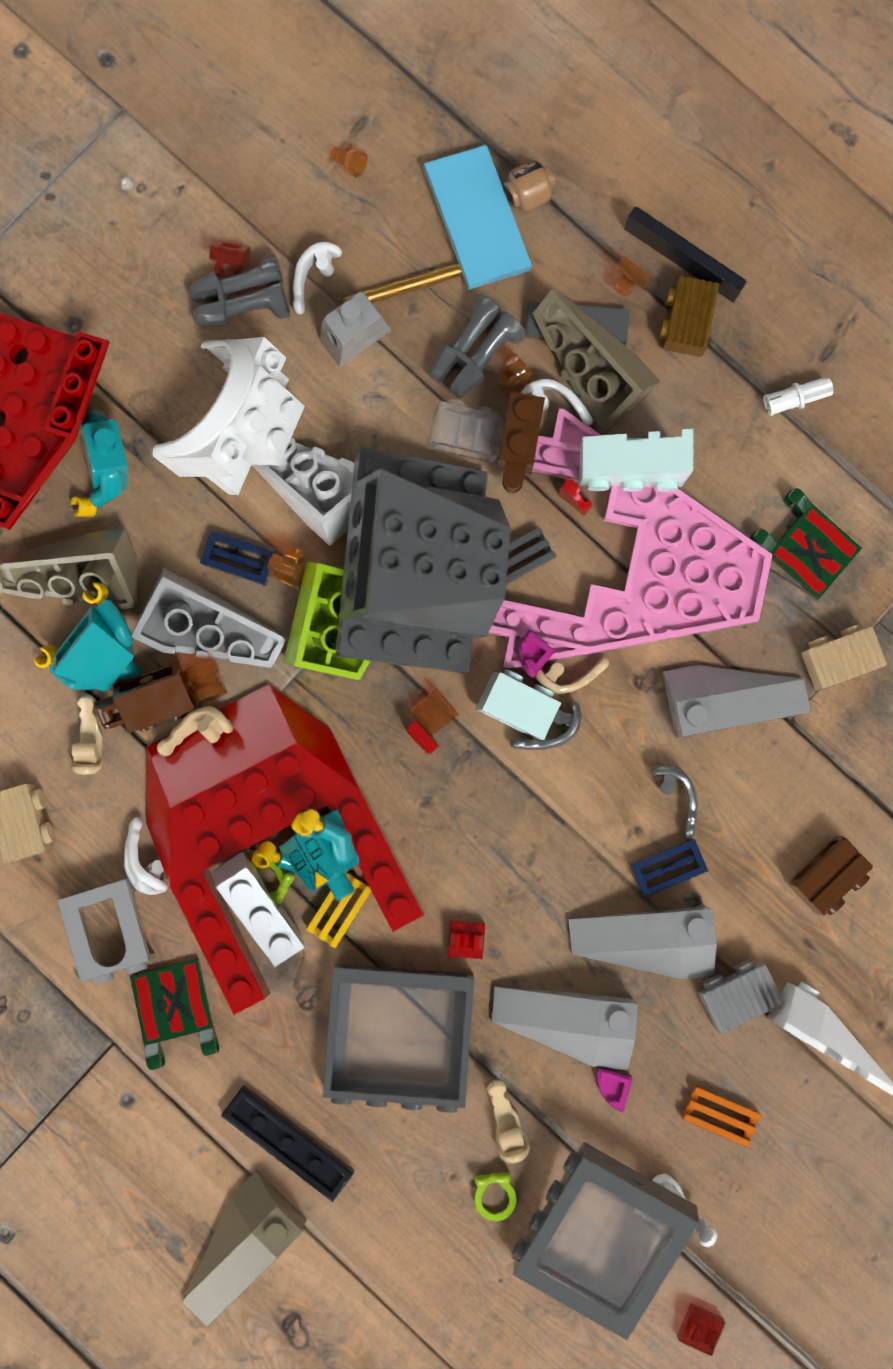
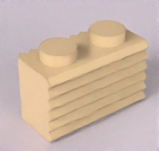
(844, 657)
(23, 823)

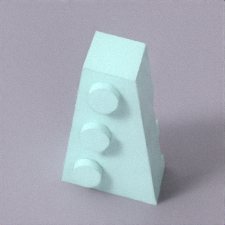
(636, 461)

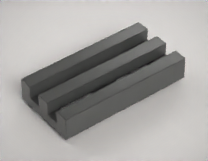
(543, 544)

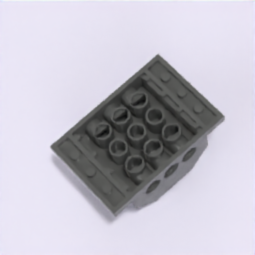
(420, 562)

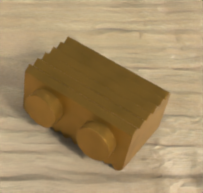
(689, 317)

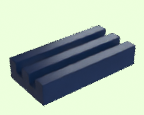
(210, 549)
(641, 878)

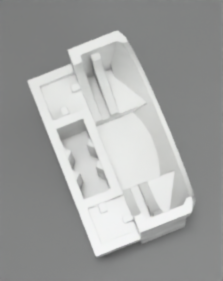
(245, 424)

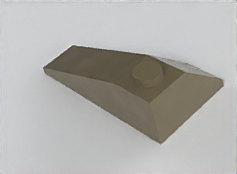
(596, 364)
(72, 567)
(246, 1242)

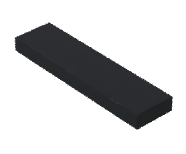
(684, 253)
(288, 1143)

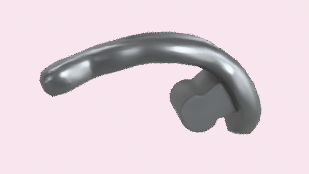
(569, 720)
(666, 786)

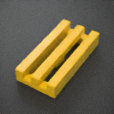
(323, 934)

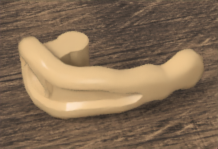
(548, 678)
(206, 720)
(89, 751)
(510, 1138)

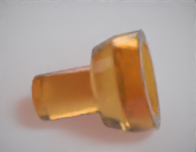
(353, 160)

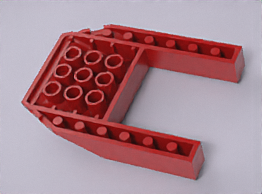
(242, 790)

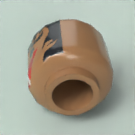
(529, 185)

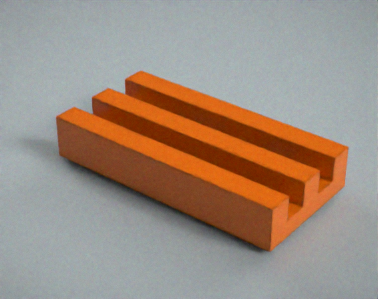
(749, 1127)

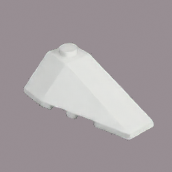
(820, 1027)

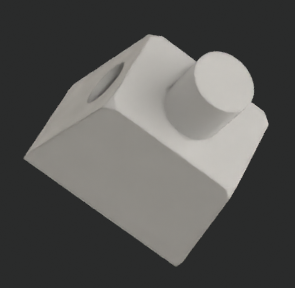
(354, 327)

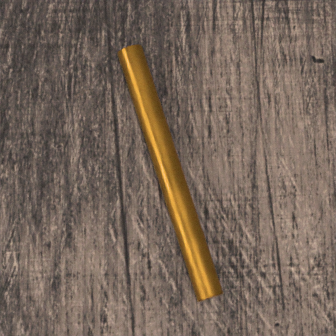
(412, 283)

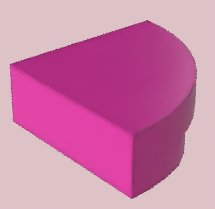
(533, 653)
(614, 1087)

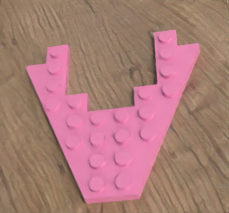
(682, 576)

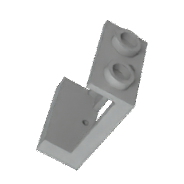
(136, 947)

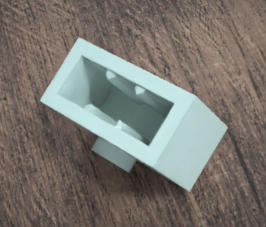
(518, 705)

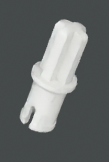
(798, 395)

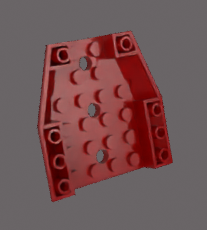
(41, 405)

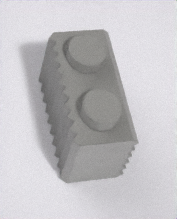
(739, 995)

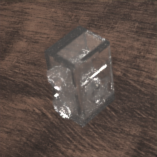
(466, 431)

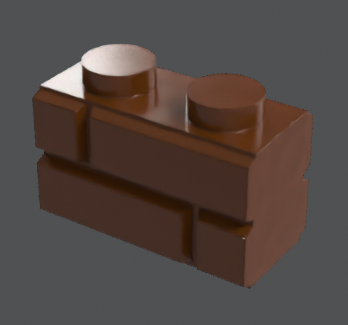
(831, 876)

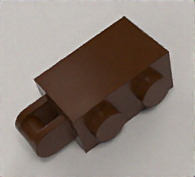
(520, 439)
(147, 699)

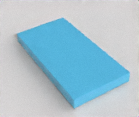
(477, 217)

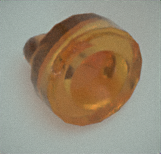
(519, 369)

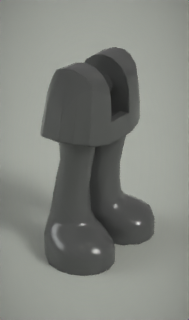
(219, 313)
(453, 356)

